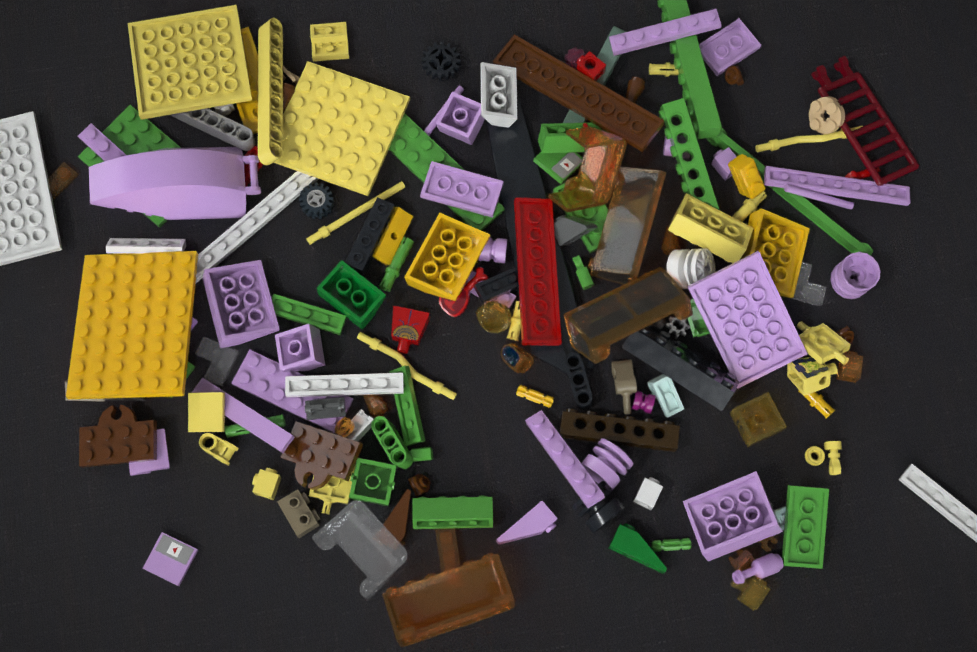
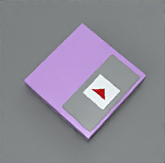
(170, 559)

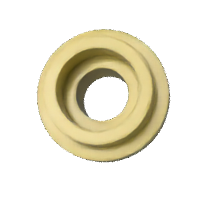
(820, 456)

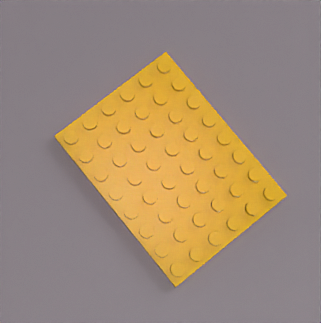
(133, 325)

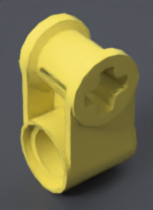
(221, 449)

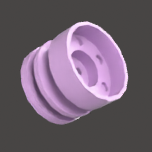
(863, 270)
(606, 464)

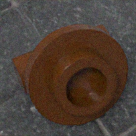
(734, 76)
(846, 334)
(419, 484)

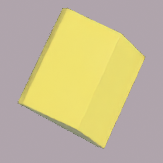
(206, 412)

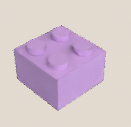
(460, 118)

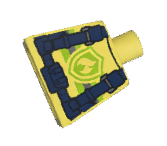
(810, 375)

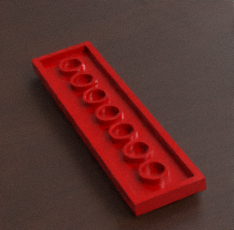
(537, 272)

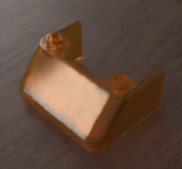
(597, 172)

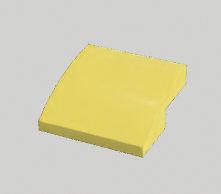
(329, 41)

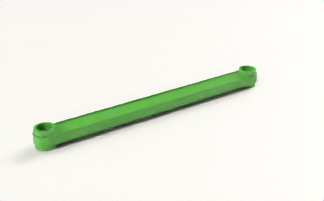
(798, 202)

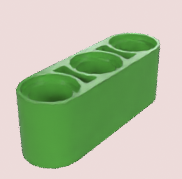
(398, 448)

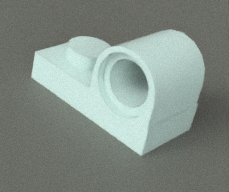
(666, 394)

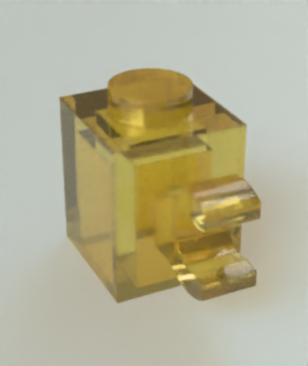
(752, 592)

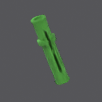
(392, 271)
(235, 429)

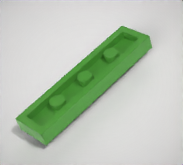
(308, 314)
(408, 410)

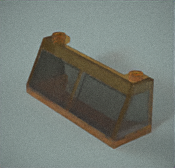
(627, 225)
(624, 312)

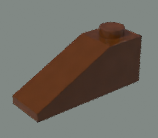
(398, 519)

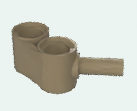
(624, 381)

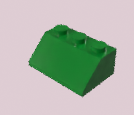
(351, 294)

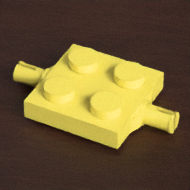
(823, 343)
(334, 491)

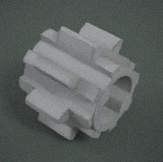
(682, 323)

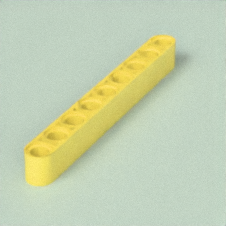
(270, 91)

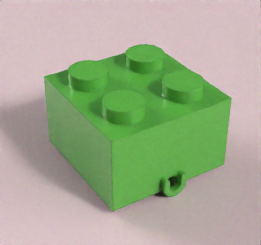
(372, 482)

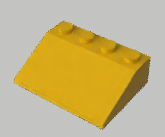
(781, 248)
(446, 258)

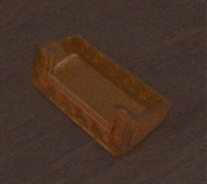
(448, 600)

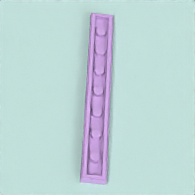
(837, 185)

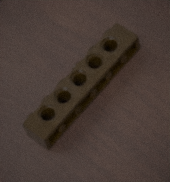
(628, 438)

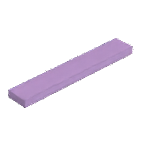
(250, 419)

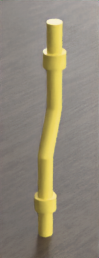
(775, 144)
(437, 387)

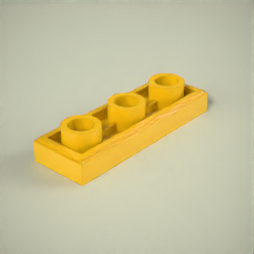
(397, 227)

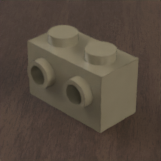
(298, 513)

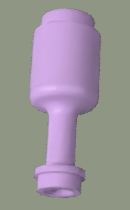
(761, 568)

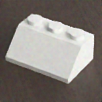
(498, 94)

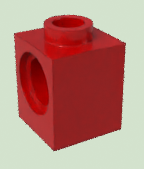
(592, 60)

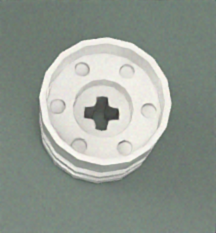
(690, 266)

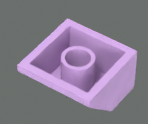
(300, 349)

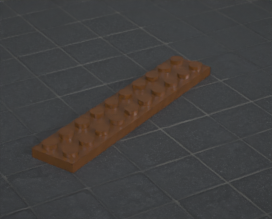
(580, 93)

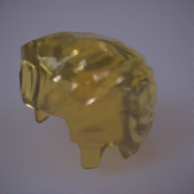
(494, 316)

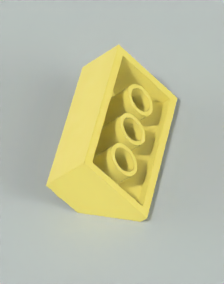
(711, 229)

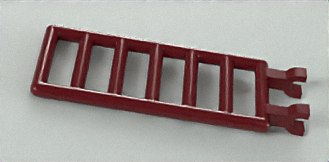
(848, 76)

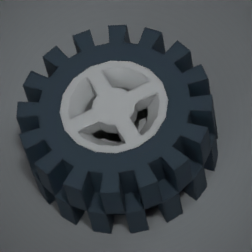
(316, 194)

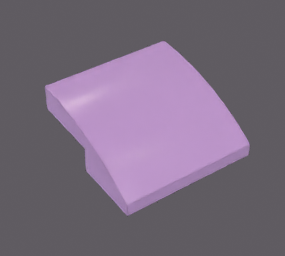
(161, 463)

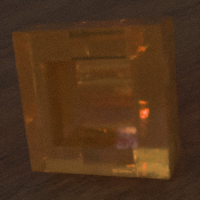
(743, 561)

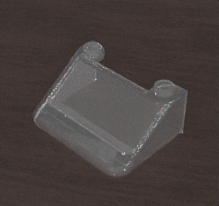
(365, 543)

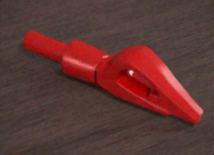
(860, 175)

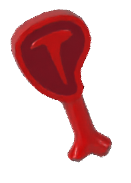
(457, 307)

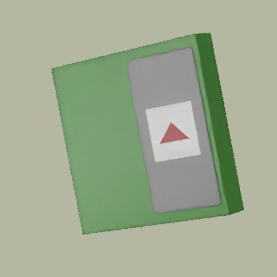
(559, 165)

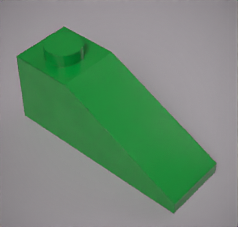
(633, 546)

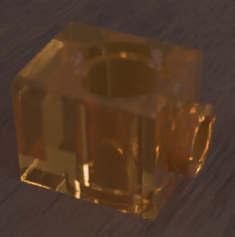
(852, 369)

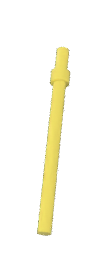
(325, 231)

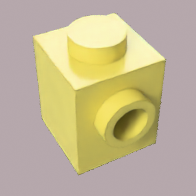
(266, 483)

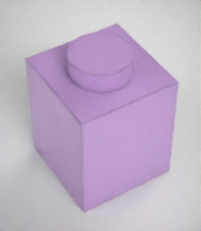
(721, 162)

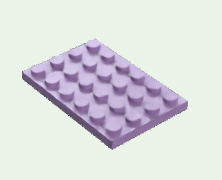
(747, 319)

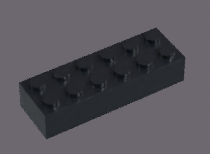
(682, 365)

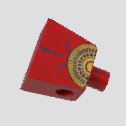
(408, 327)

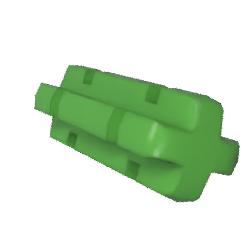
(671, 544)

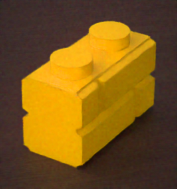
(746, 176)

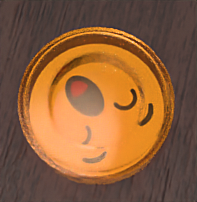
(344, 427)

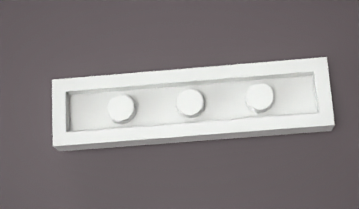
(141, 245)

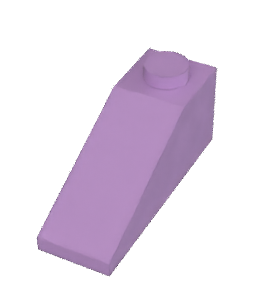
(532, 524)

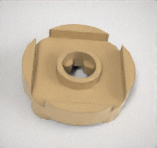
(817, 118)

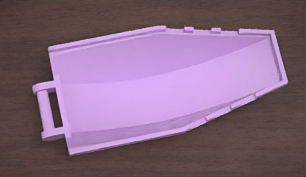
(176, 183)

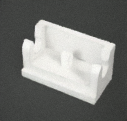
(362, 425)

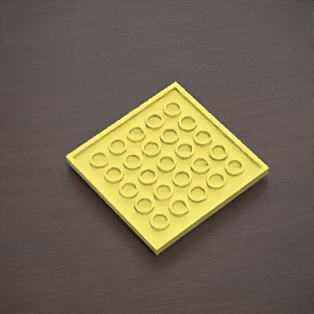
(189, 62)
(340, 127)

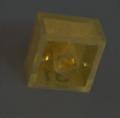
(758, 419)

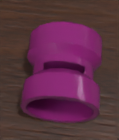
(643, 402)

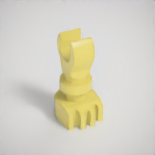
(834, 463)

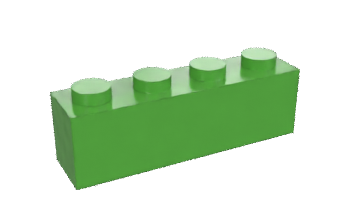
(555, 140)
(452, 512)

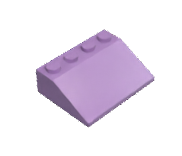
(240, 302)
(732, 516)

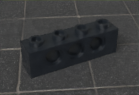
(368, 239)

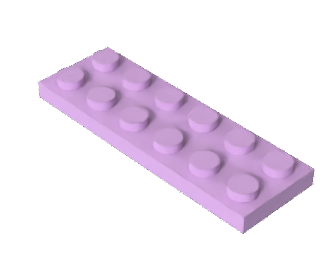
(265, 380)

